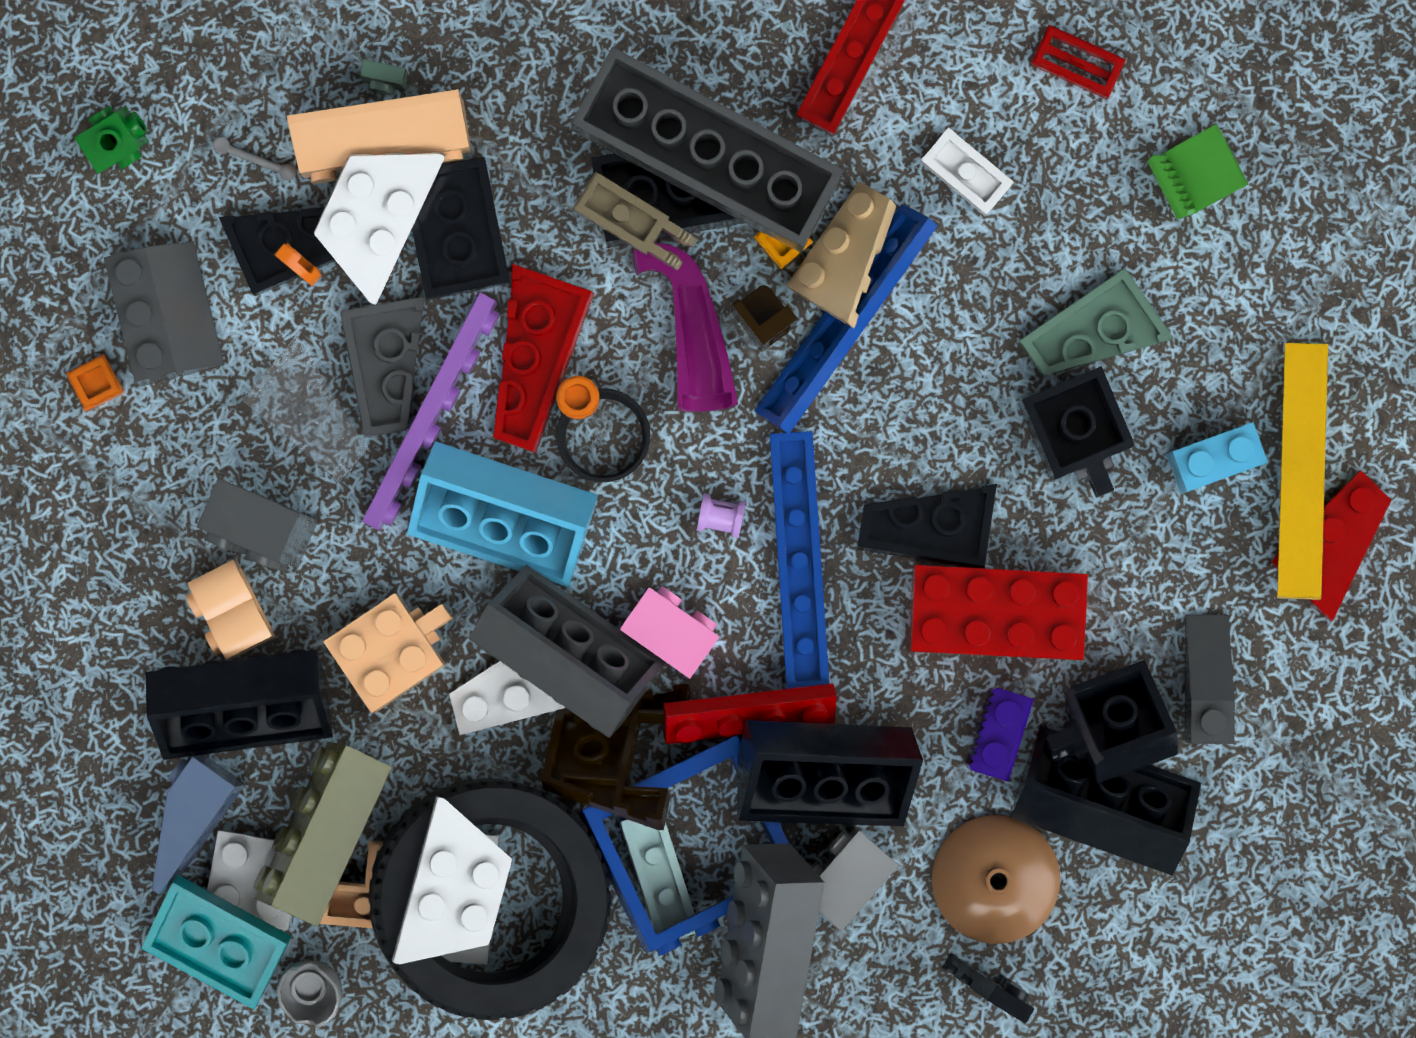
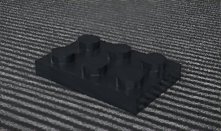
(460, 233)

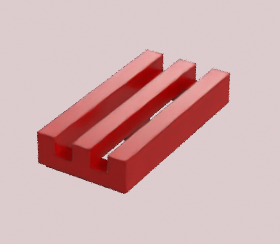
(1071, 77)

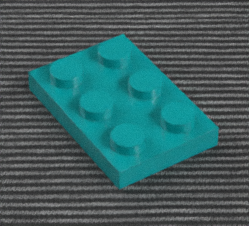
(216, 942)

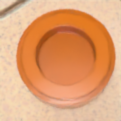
(578, 397)

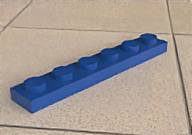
(831, 337)
(799, 559)

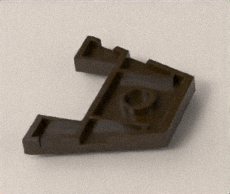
(597, 768)

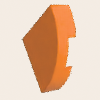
(298, 264)

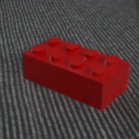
(998, 612)

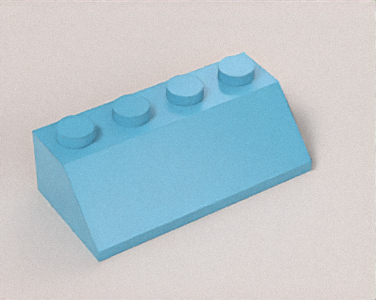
(501, 513)

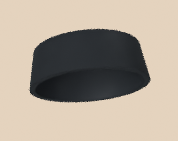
(625, 399)

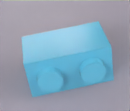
(1217, 458)

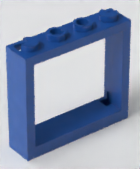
(702, 921)

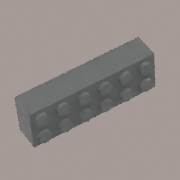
(706, 149)

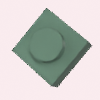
(383, 77)

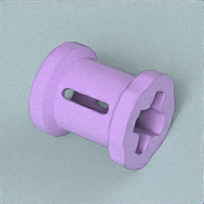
(720, 515)

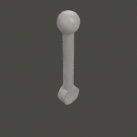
(222, 146)

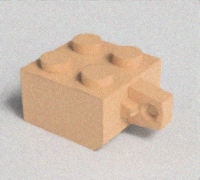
(389, 650)

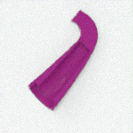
(702, 358)

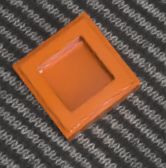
(95, 382)

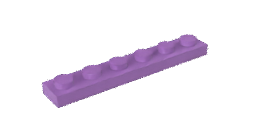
(441, 396)

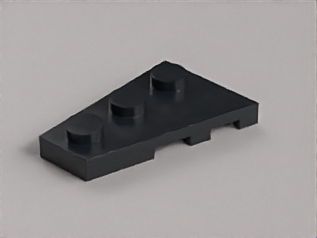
(933, 528)

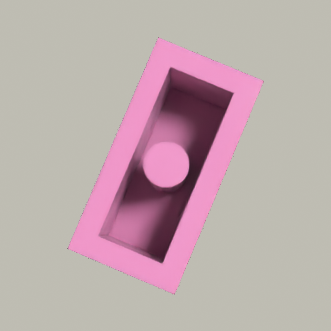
(670, 631)

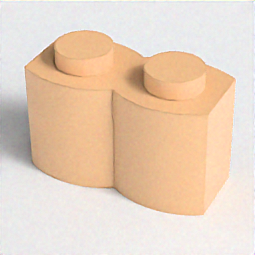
(230, 611)

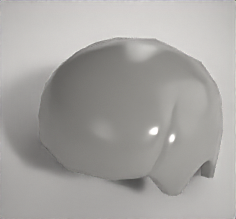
(309, 993)

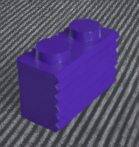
(999, 733)

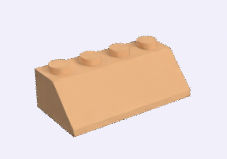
(389, 126)

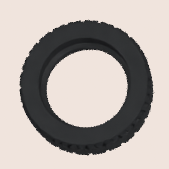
(581, 920)

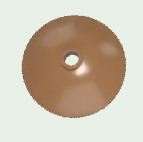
(964, 873)

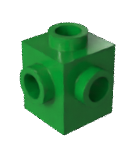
(100, 143)

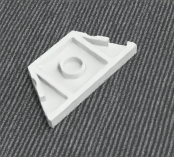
(374, 213)
(453, 889)

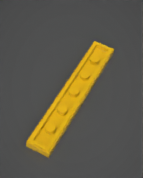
(1302, 471)

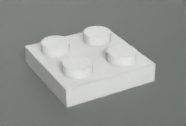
(234, 872)

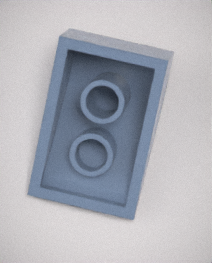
(192, 810)

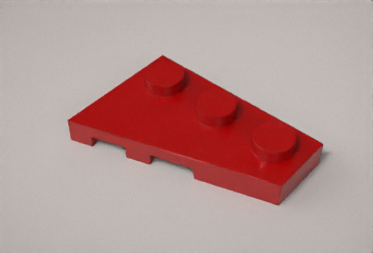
(1348, 530)

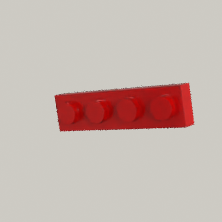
(848, 63)
(728, 714)

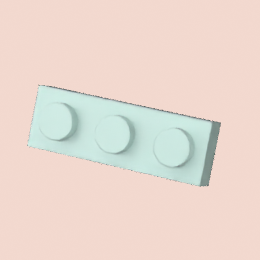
(657, 874)

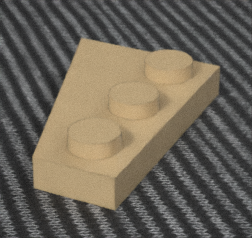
(841, 259)

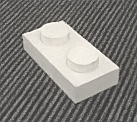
(966, 172)

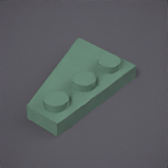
(1096, 327)

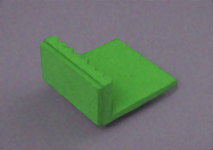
(1197, 172)

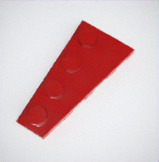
(540, 340)

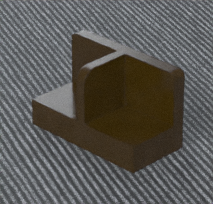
(763, 317)

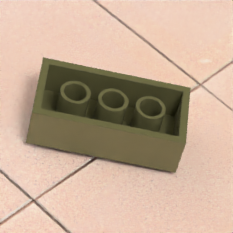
(321, 832)

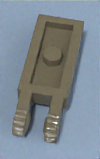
(630, 219)

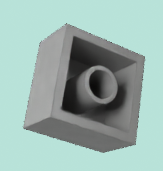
(851, 875)

